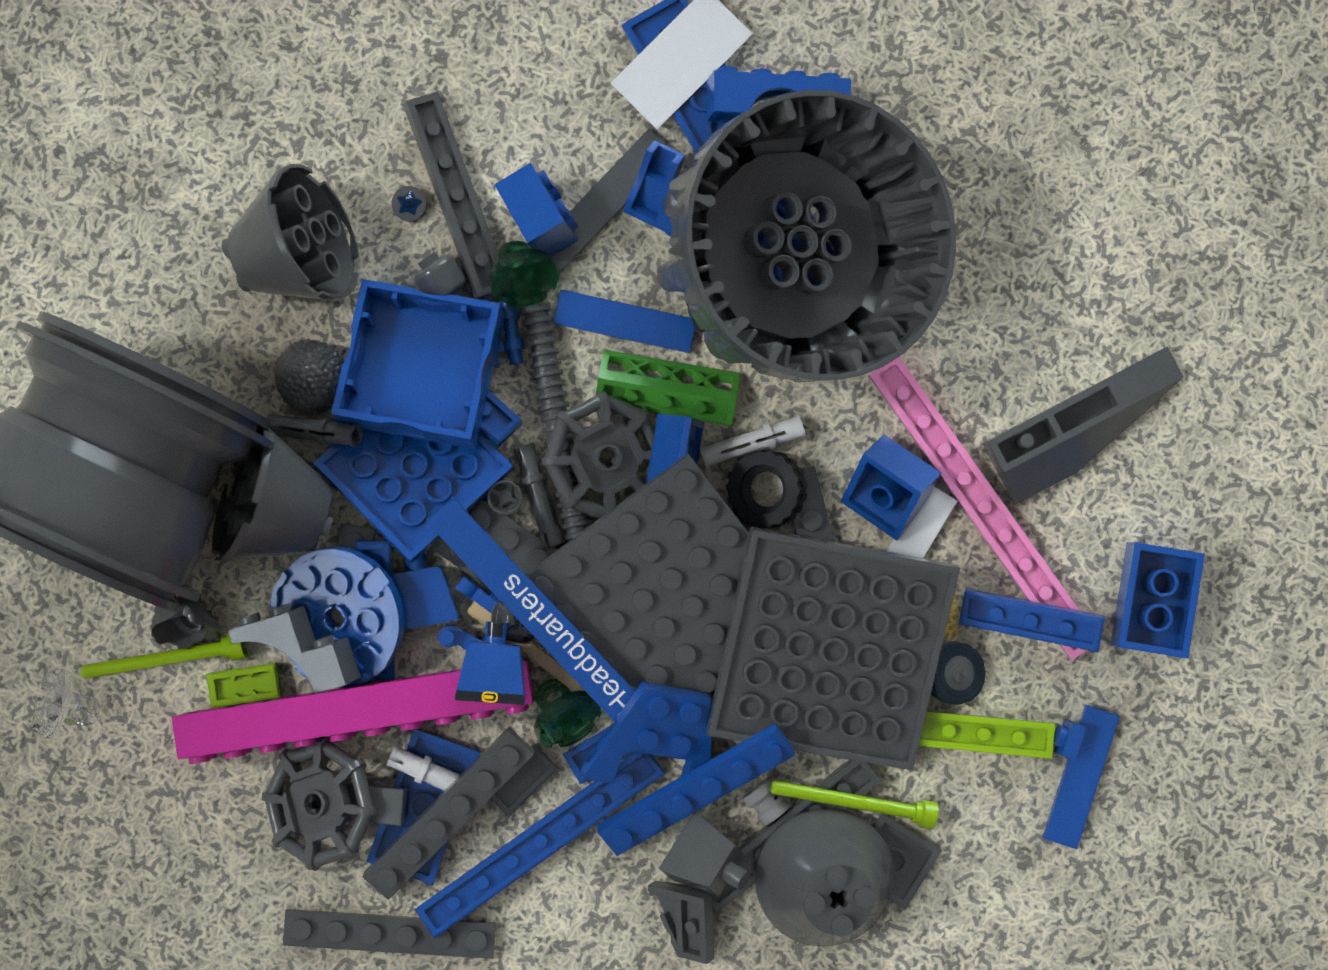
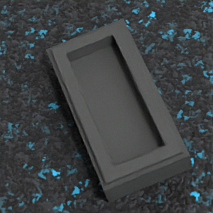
(524, 782)

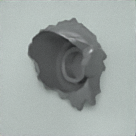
(185, 627)

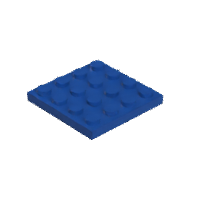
(406, 480)

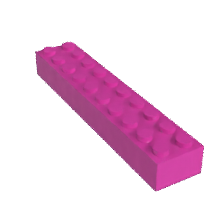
(330, 713)

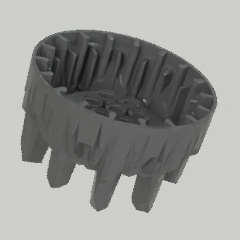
(875, 203)

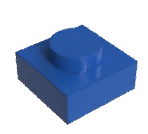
(1068, 739)

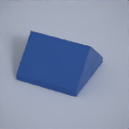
(674, 439)

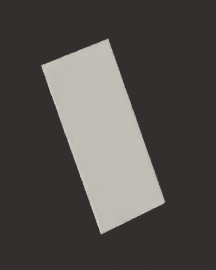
(681, 59)

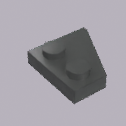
(687, 919)

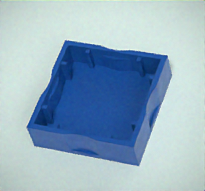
(418, 364)

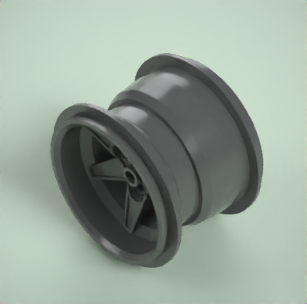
(116, 462)

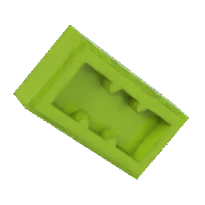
(244, 685)

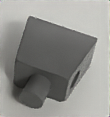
(705, 859)

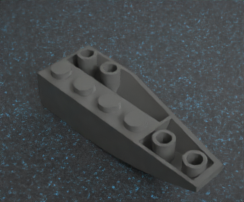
(1077, 429)

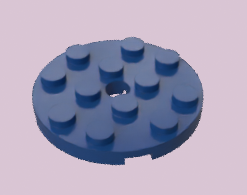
(359, 591)

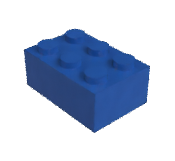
(1157, 599)

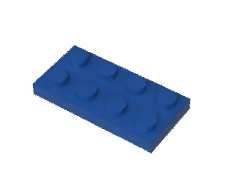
(420, 796)

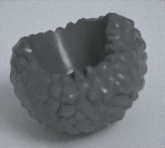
(308, 376)

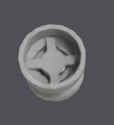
(768, 804)

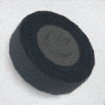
(958, 674)

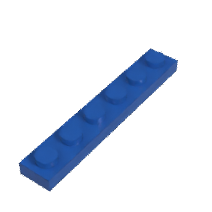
(696, 789)

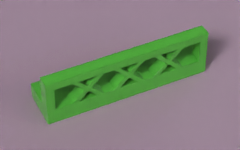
(667, 393)

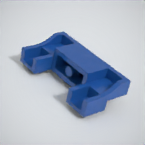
(647, 195)

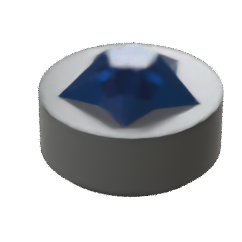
(409, 203)

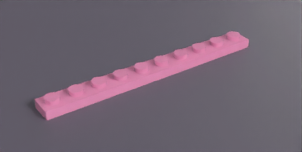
(971, 488)

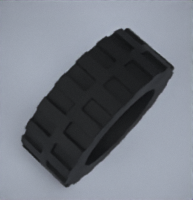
(740, 489)

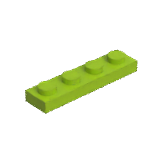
(988, 734)

